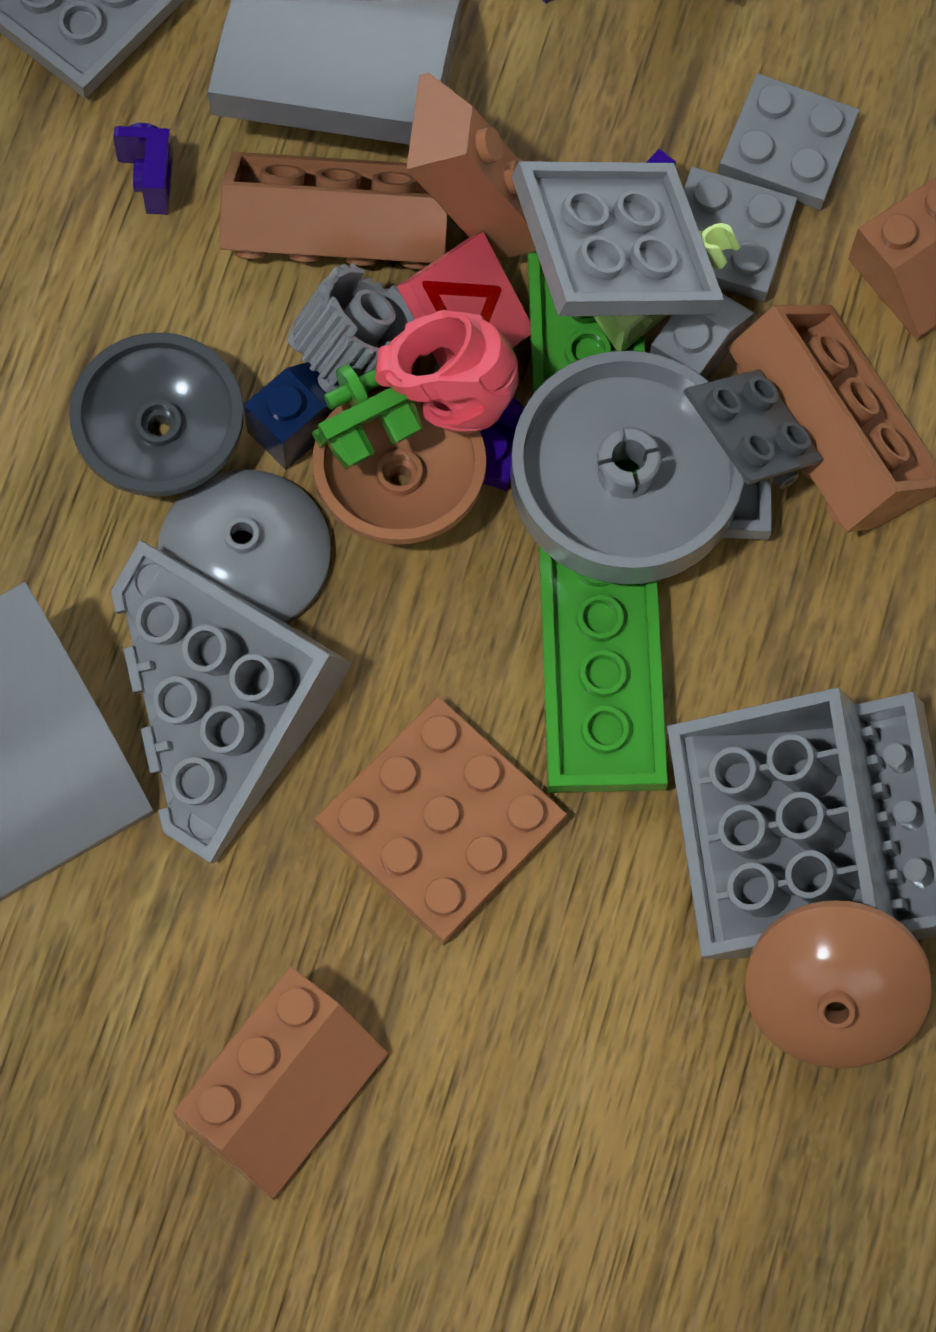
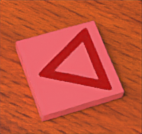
(467, 282)

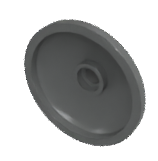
(152, 383)

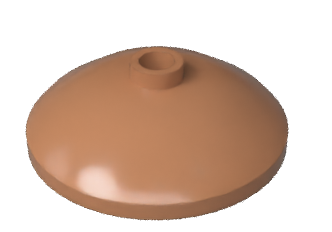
(443, 485)
(841, 956)

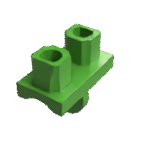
(345, 430)

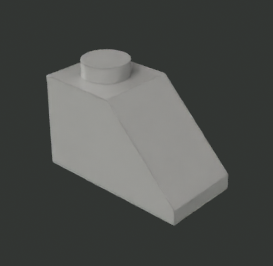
(702, 338)

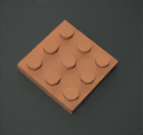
(440, 820)

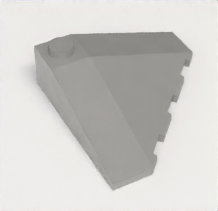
(221, 691)

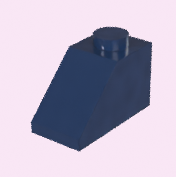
(287, 413)

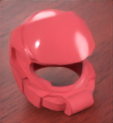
(469, 387)

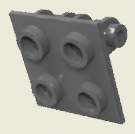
(754, 427)

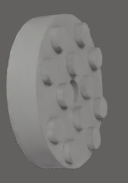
(590, 509)

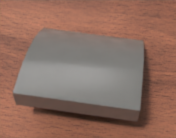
(332, 63)
(59, 762)
(806, 810)

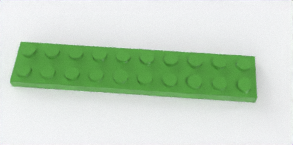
(595, 634)

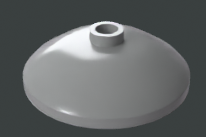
(282, 562)

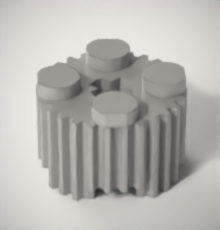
(347, 324)

